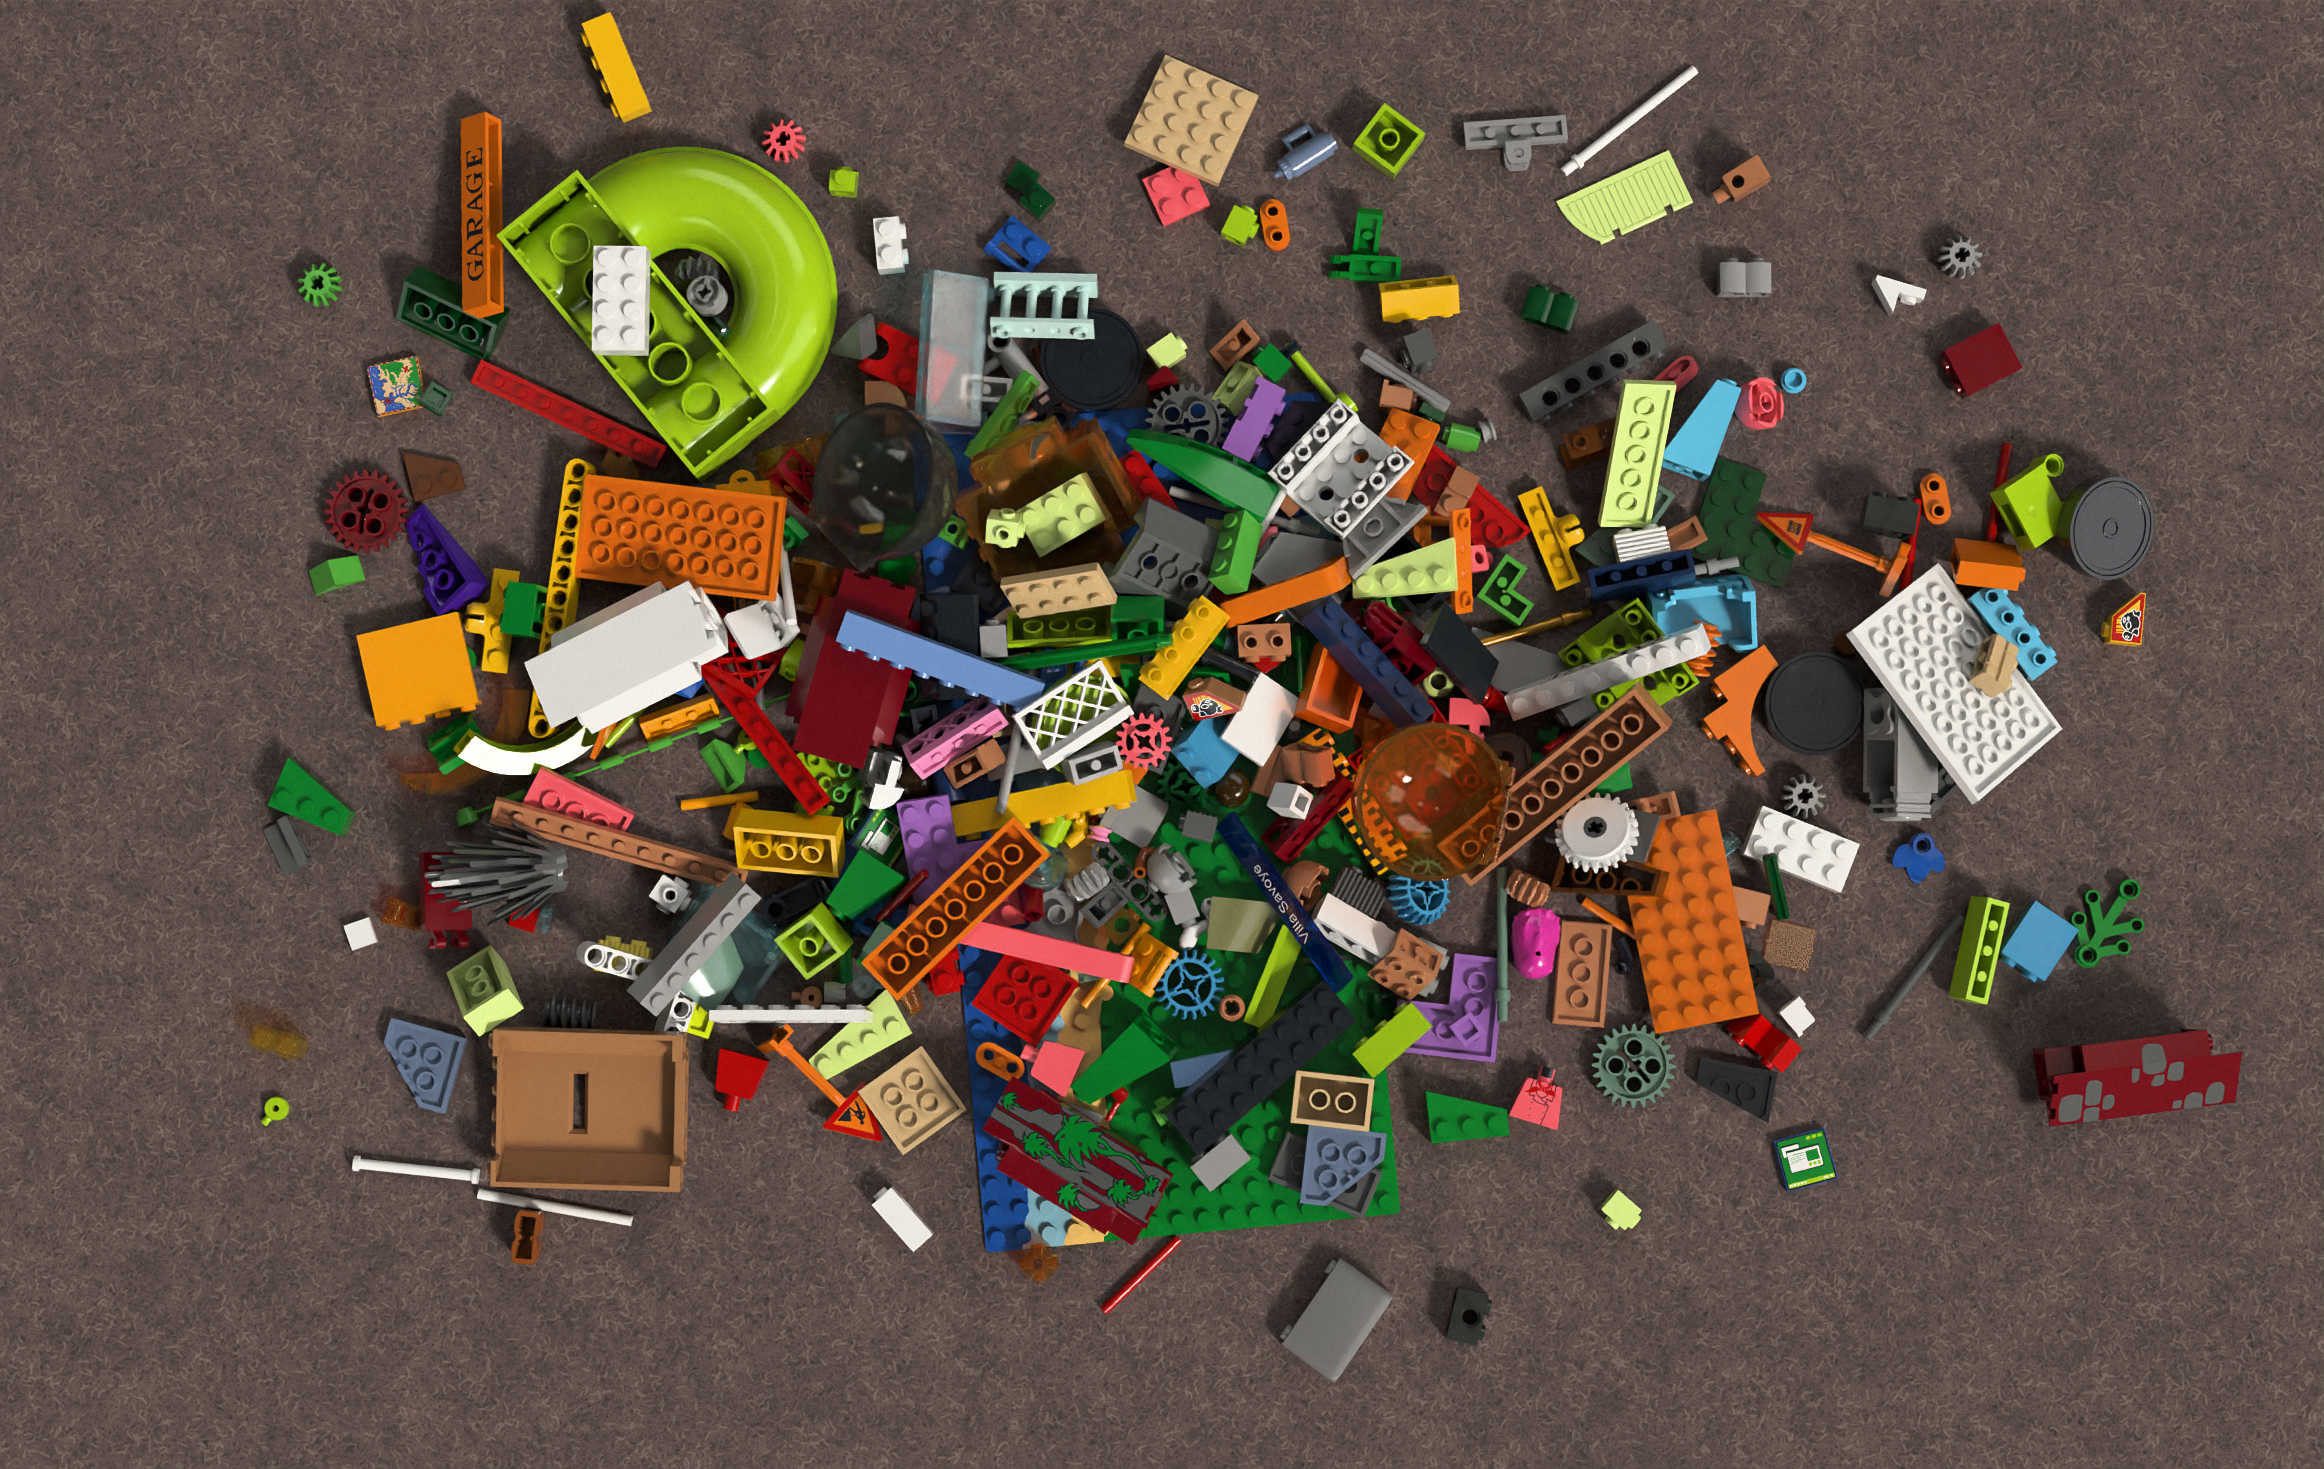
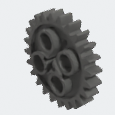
(1183, 401)

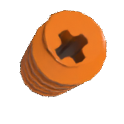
(1698, 664)

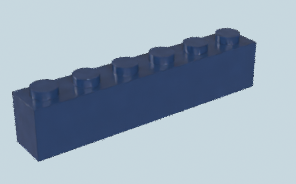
(1366, 663)

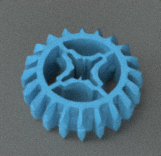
(1418, 900)
(1199, 1005)

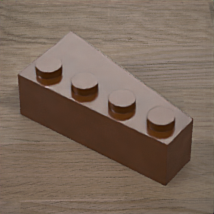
(1626, 880)

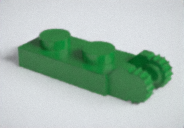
(1367, 268)

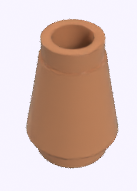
(1240, 1007)

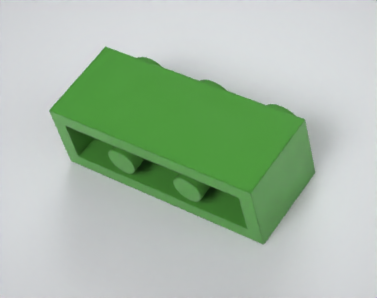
(1235, 552)

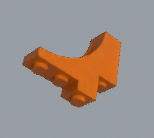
(1733, 718)

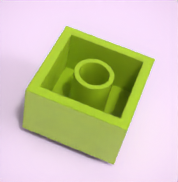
(1388, 141)
(814, 940)

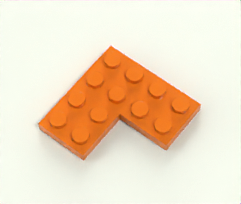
(1414, 438)

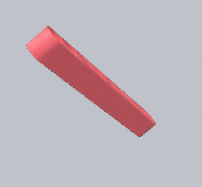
(1048, 950)

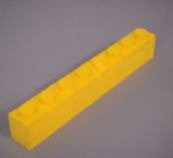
(1045, 804)

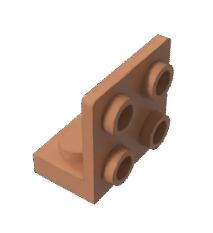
(1407, 966)

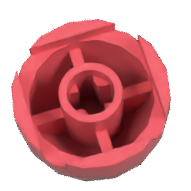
(1759, 404)

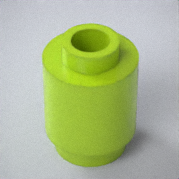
(1054, 833)

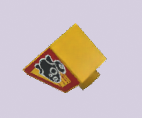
(2125, 623)

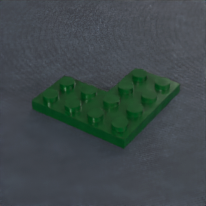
(1728, 526)

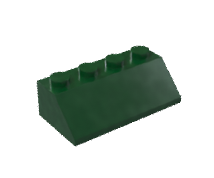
(436, 309)

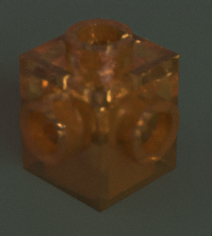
(1046, 1255)

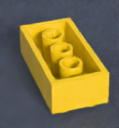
(789, 842)

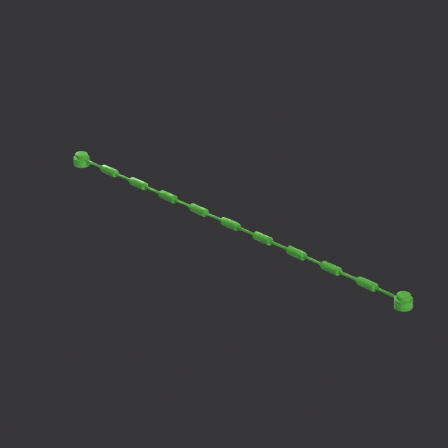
(467, 816)

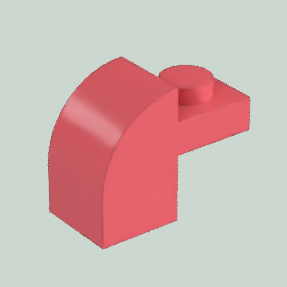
(1464, 713)

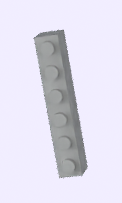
(694, 944)

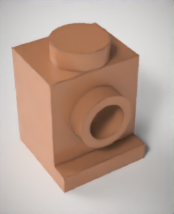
(1395, 396)

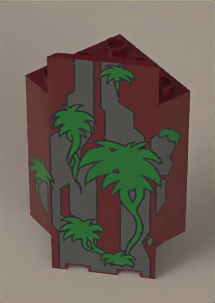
(1075, 1161)

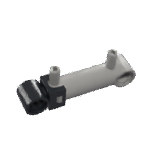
(1012, 359)

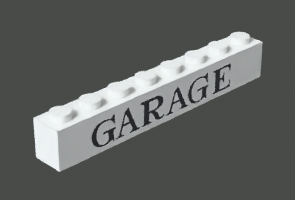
(1608, 672)

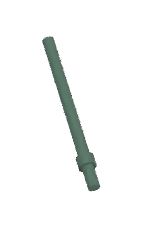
(1502, 994)

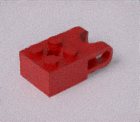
(900, 363)

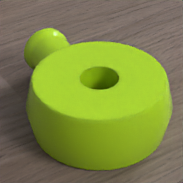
(744, 743)
(271, 1113)

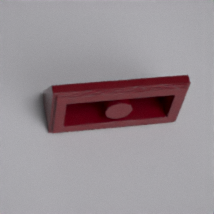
(1162, 381)

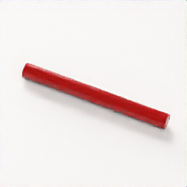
(2000, 479)
(1908, 568)
(1141, 1274)

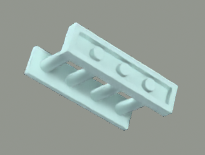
(1044, 285)

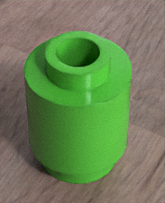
(1461, 437)

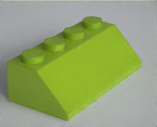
(1059, 629)

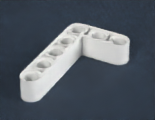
(626, 968)

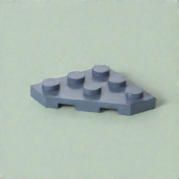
(426, 1061)
(1337, 1160)

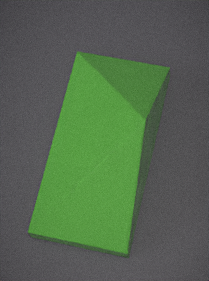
(725, 764)

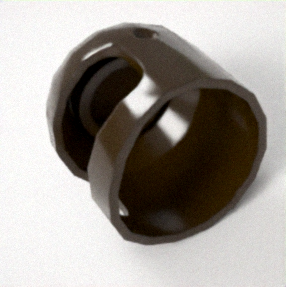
(913, 785)
(1232, 789)

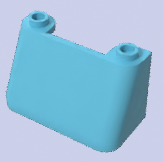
(1719, 600)

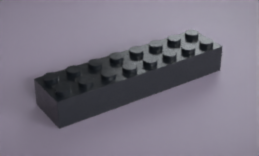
(1257, 1066)

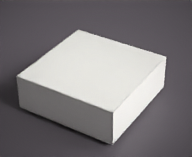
(360, 934)

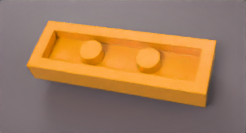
(679, 717)

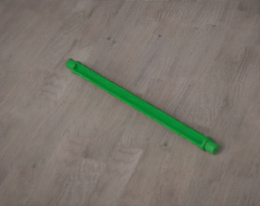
(1086, 652)

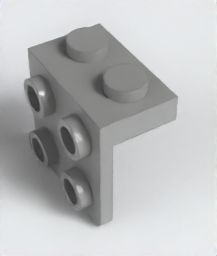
(1139, 821)

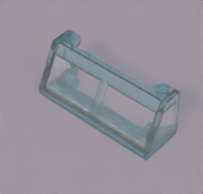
(953, 351)

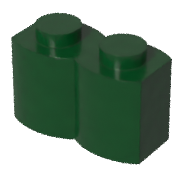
(1549, 309)

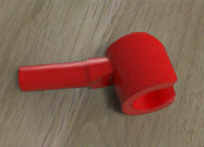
(1120, 1096)

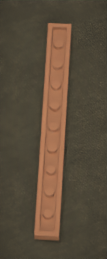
(614, 843)

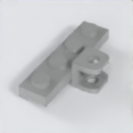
(1515, 137)

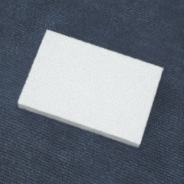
(1261, 721)

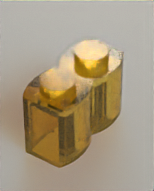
(285, 1044)

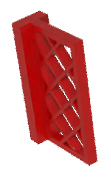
(735, 678)

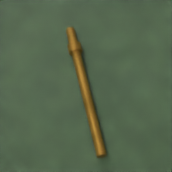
(1564, 619)

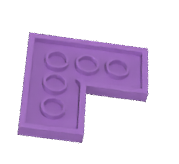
(932, 842)
(1470, 990)

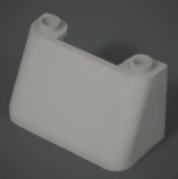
(1336, 1319)

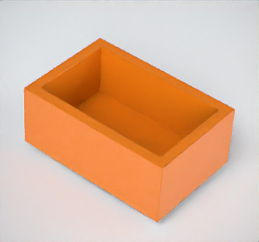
(1328, 693)

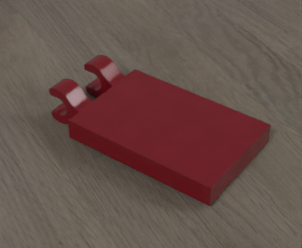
(437, 916)

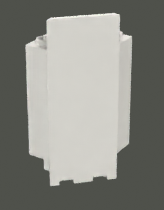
(628, 656)

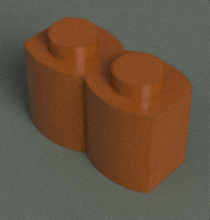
(528, 1229)

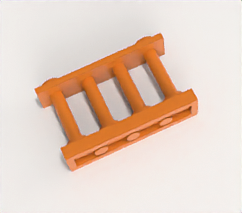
(1459, 528)

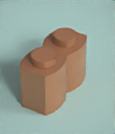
(1308, 764)

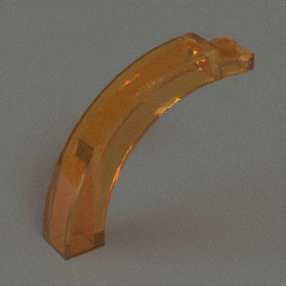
(509, 731)

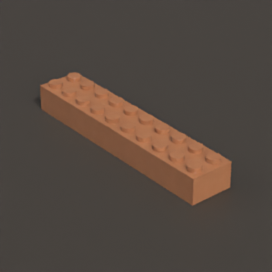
(1577, 768)

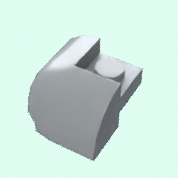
(879, 779)

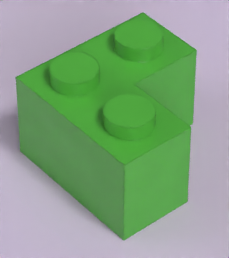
(1499, 594)

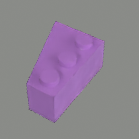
(1255, 420)

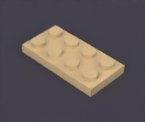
(1058, 590)

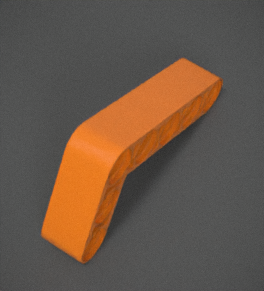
(1296, 590)

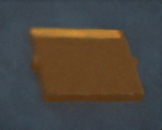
(1789, 945)

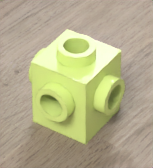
(1004, 527)

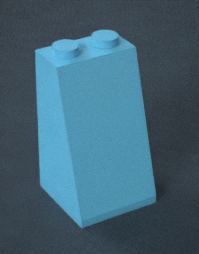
(1700, 437)

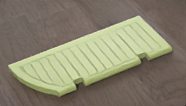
(1627, 199)

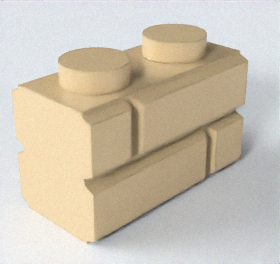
(1994, 665)

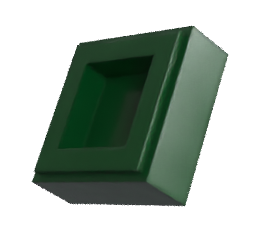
(1022, 178)
(435, 398)
(1381, 1005)

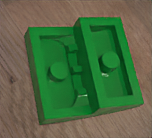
(444, 740)

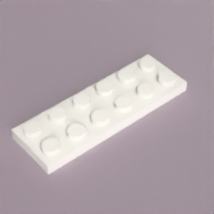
(782, 1014)

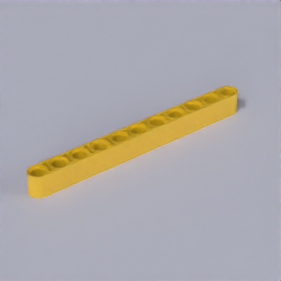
(557, 584)

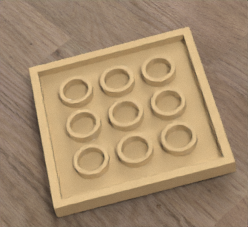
(1191, 120)

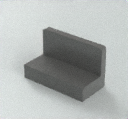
(288, 845)

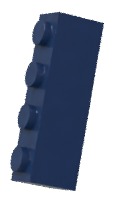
(1641, 576)

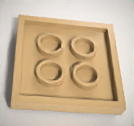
(912, 1100)

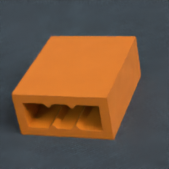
(1986, 564)

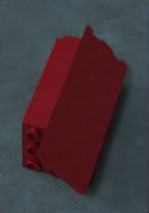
(840, 694)

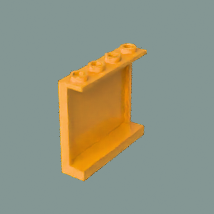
(418, 671)

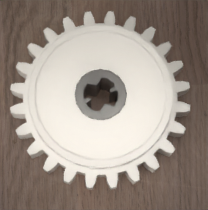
(1615, 834)

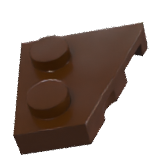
(433, 477)

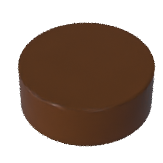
(1843, 644)

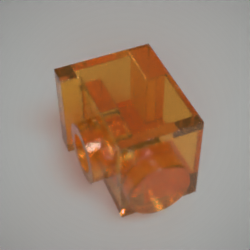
(619, 466)

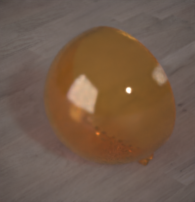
(1431, 801)

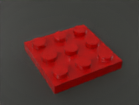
(1025, 996)

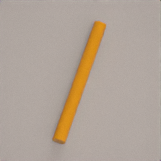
(1100, 984)

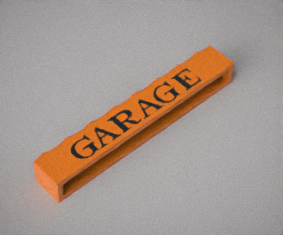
(481, 215)

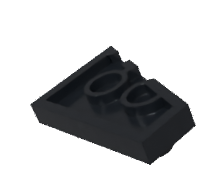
(1739, 1084)

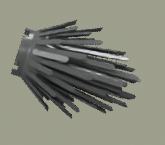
(501, 872)

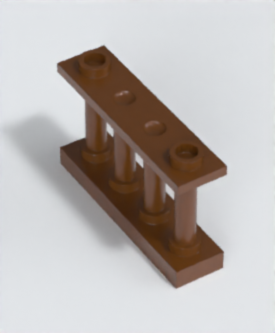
(1587, 444)

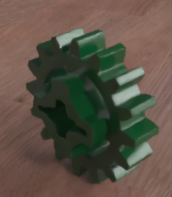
(1175, 786)

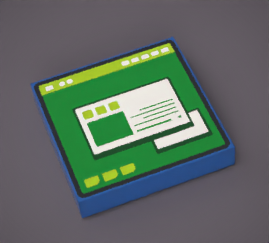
(880, 836)
(1805, 1159)

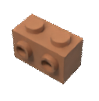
(1264, 642)

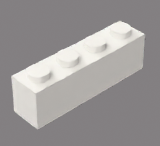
(1352, 929)

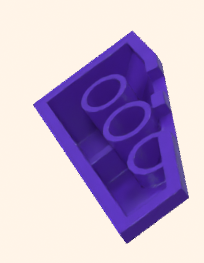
(447, 569)

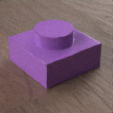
(1467, 1029)

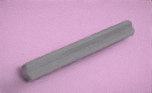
(1399, 376)

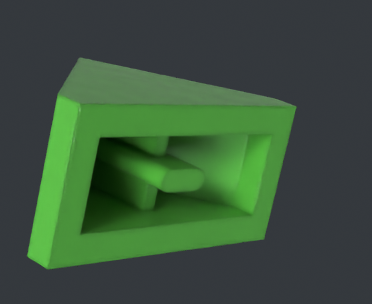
(336, 574)

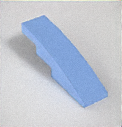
(1189, 1070)

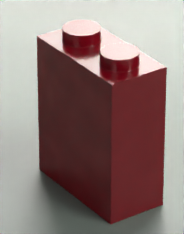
(1979, 361)

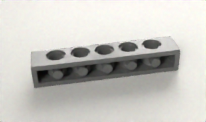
(1646, 335)

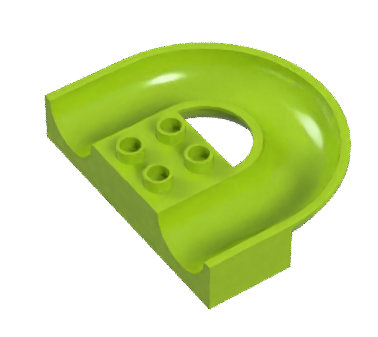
(695, 387)

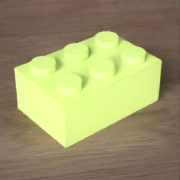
(1063, 514)
(484, 990)

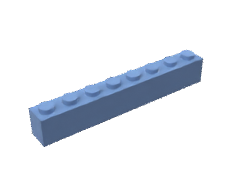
(938, 660)

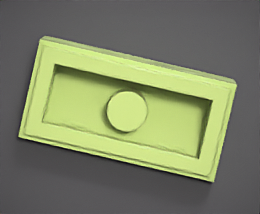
(1236, 387)

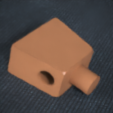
(1753, 175)

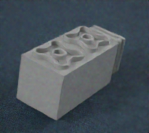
(1896, 762)

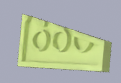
(1416, 572)
(862, 1040)

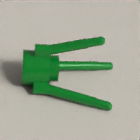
(1299, 649)

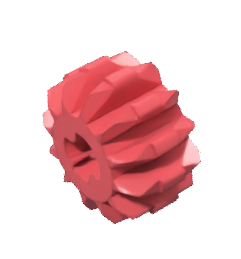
(791, 145)

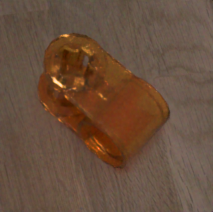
(401, 914)

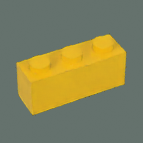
(1419, 298)

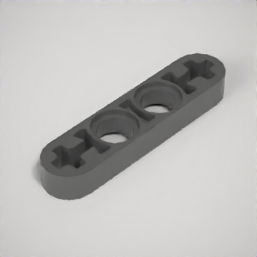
(1127, 883)

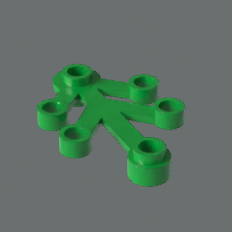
(2104, 926)

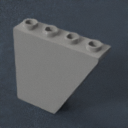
(1291, 555)

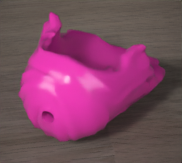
(1532, 933)

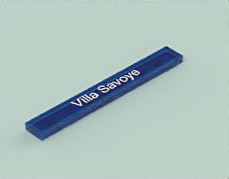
(1284, 902)

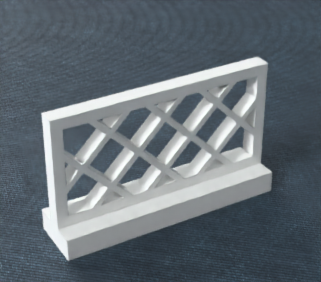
(1079, 735)

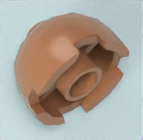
(1305, 881)

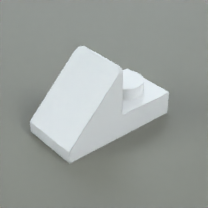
(1889, 290)

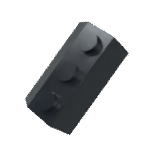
(1420, 604)

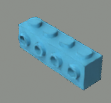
(2007, 620)

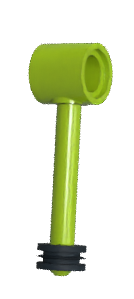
(1292, 352)

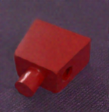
(738, 1076)

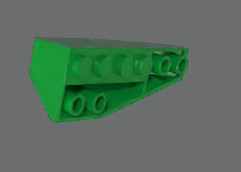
(1210, 469)

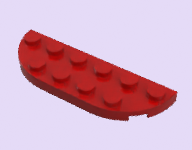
(1490, 520)

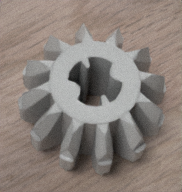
(1951, 249)
(1808, 804)
(1086, 882)

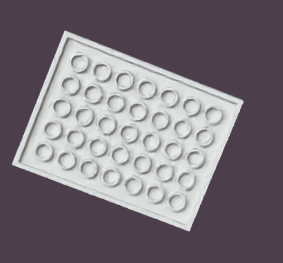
(1924, 656)

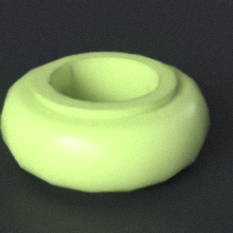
(1438, 693)

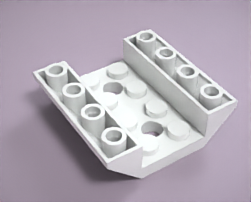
(1327, 461)

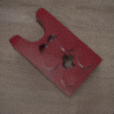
(1397, 641)

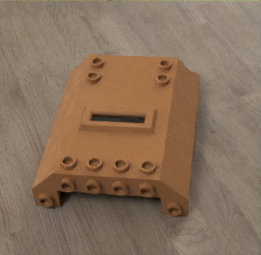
(632, 1109)

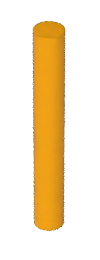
(719, 800)

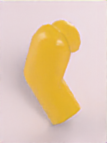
(1080, 831)

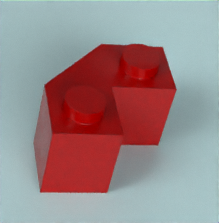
(1764, 1039)

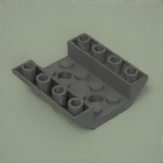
(1179, 549)

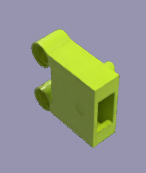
(2031, 503)

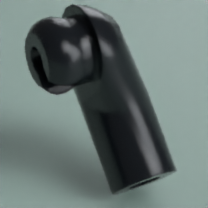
(1626, 957)

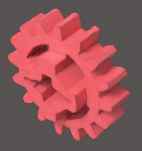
(1151, 731)

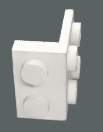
(761, 628)

